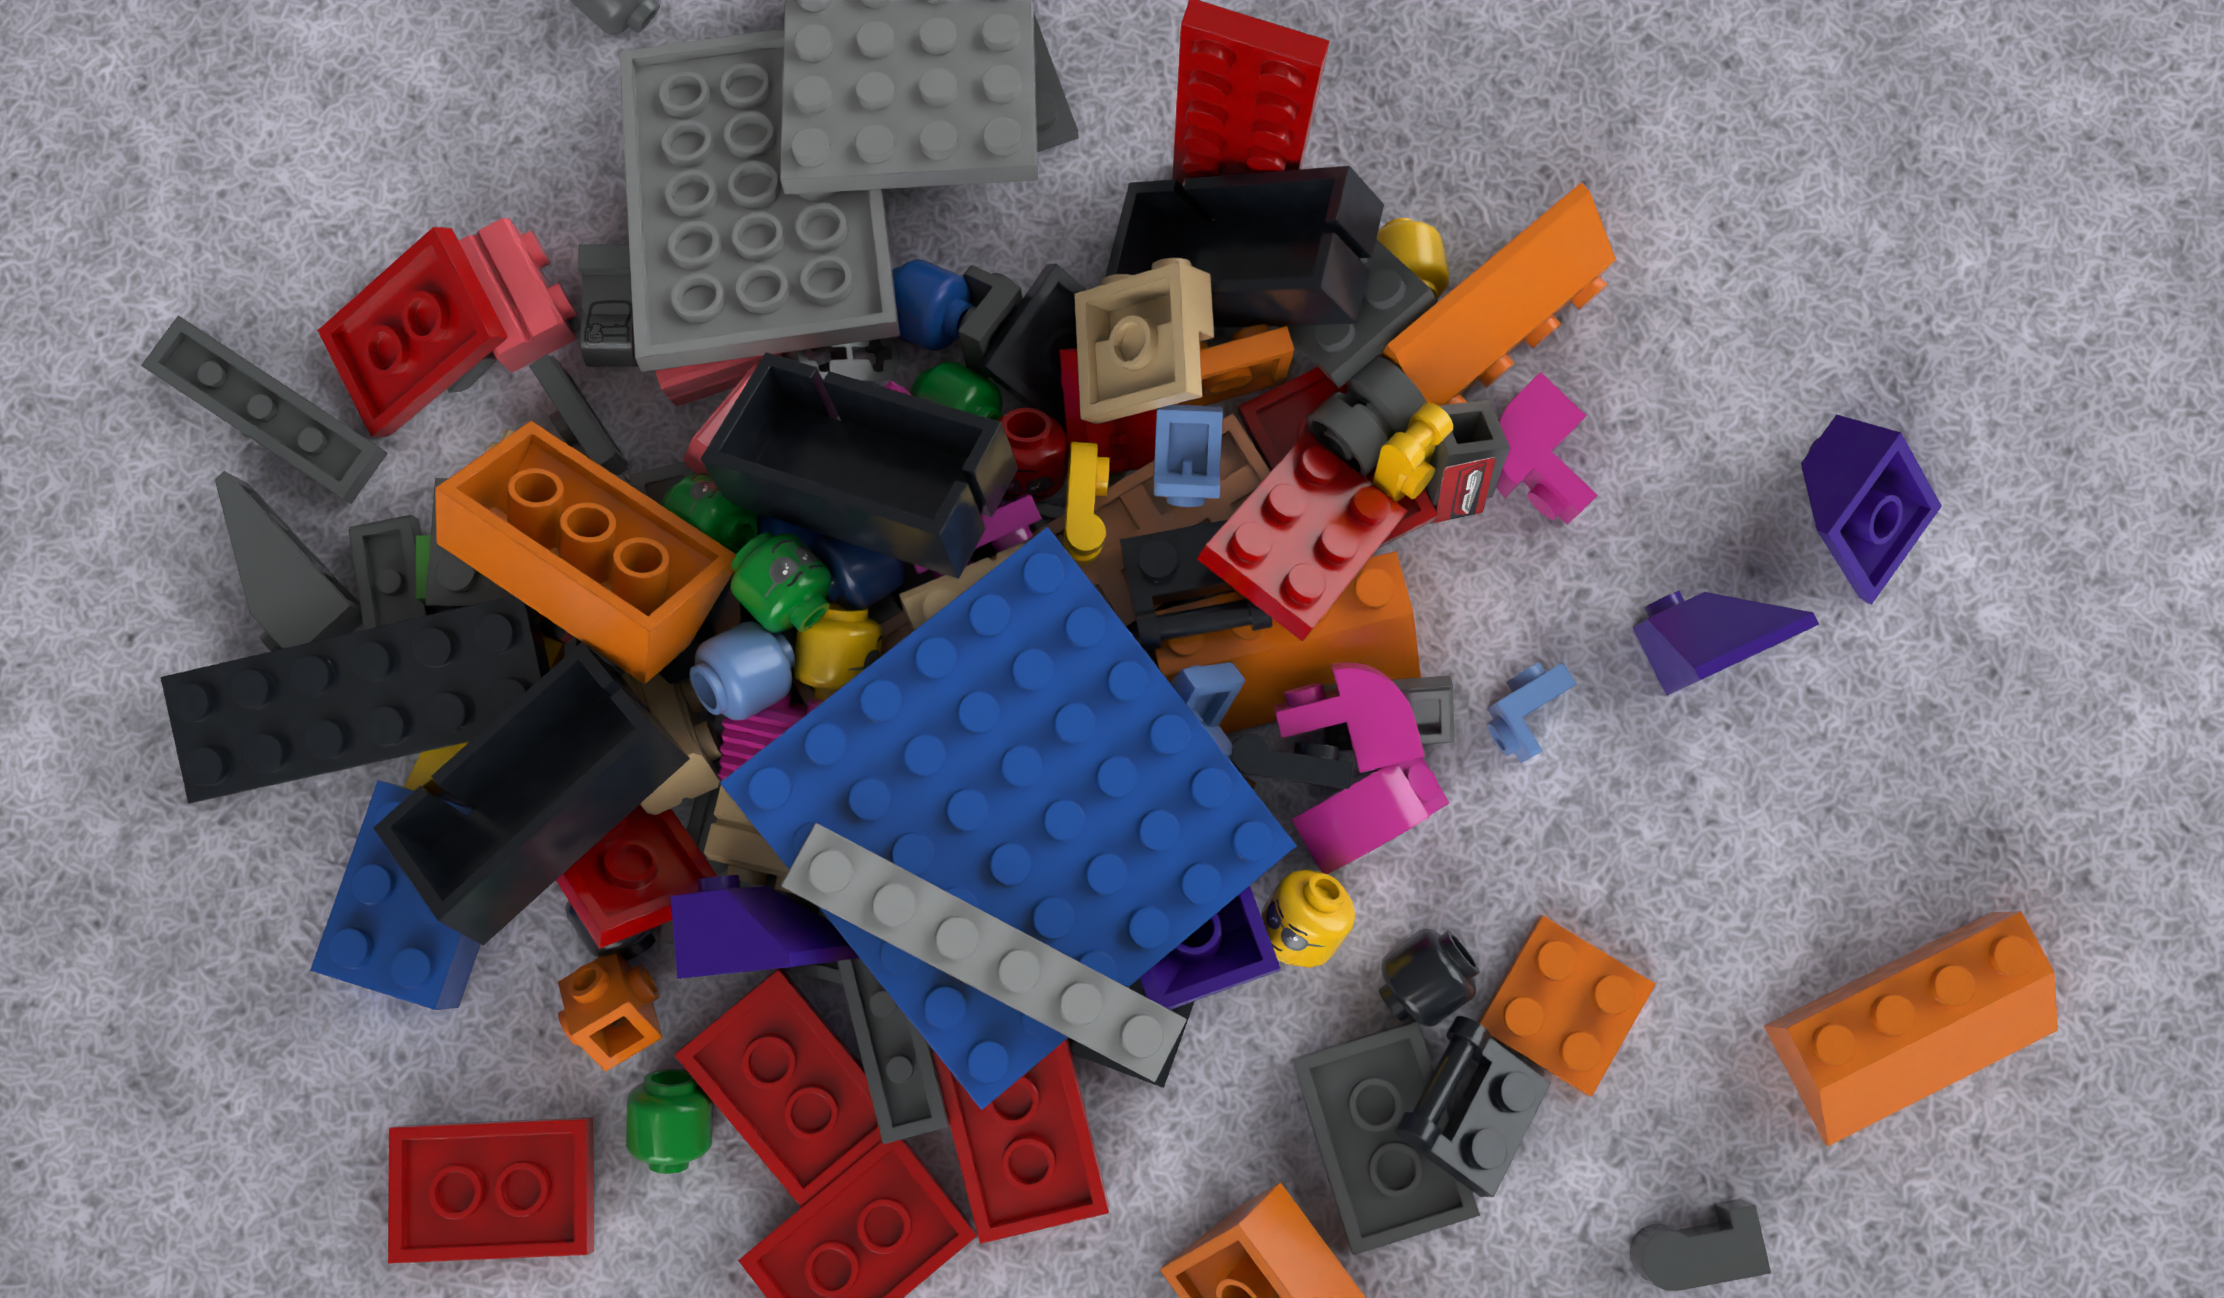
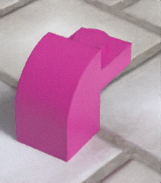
(1534, 427)
(1369, 703)
(1369, 813)

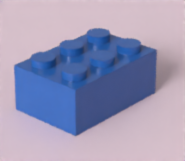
(384, 930)

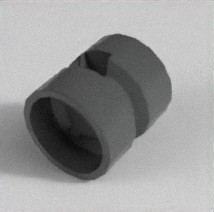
(1368, 415)

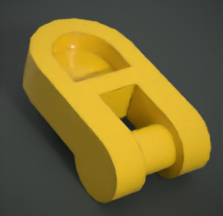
(1406, 456)
(1085, 479)

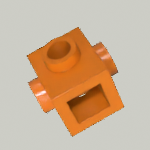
(610, 1009)

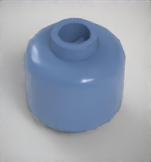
(742, 671)

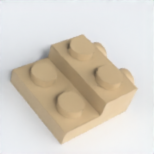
(1142, 340)

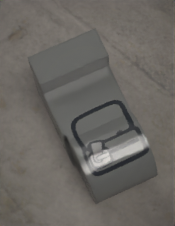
(606, 306)
(1703, 1253)

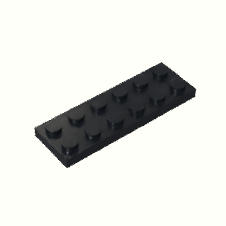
(352, 698)

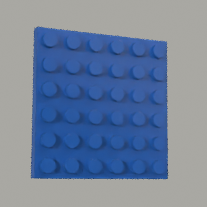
(1032, 773)

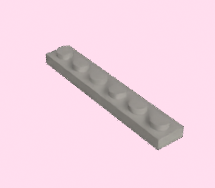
(983, 951)

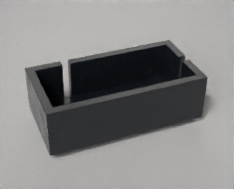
(1278, 246)
(882, 477)
(542, 794)

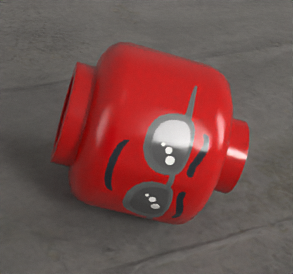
(1039, 451)

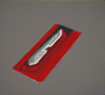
(1464, 489)

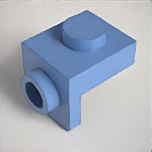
(1188, 454)
(1530, 691)
(1209, 695)

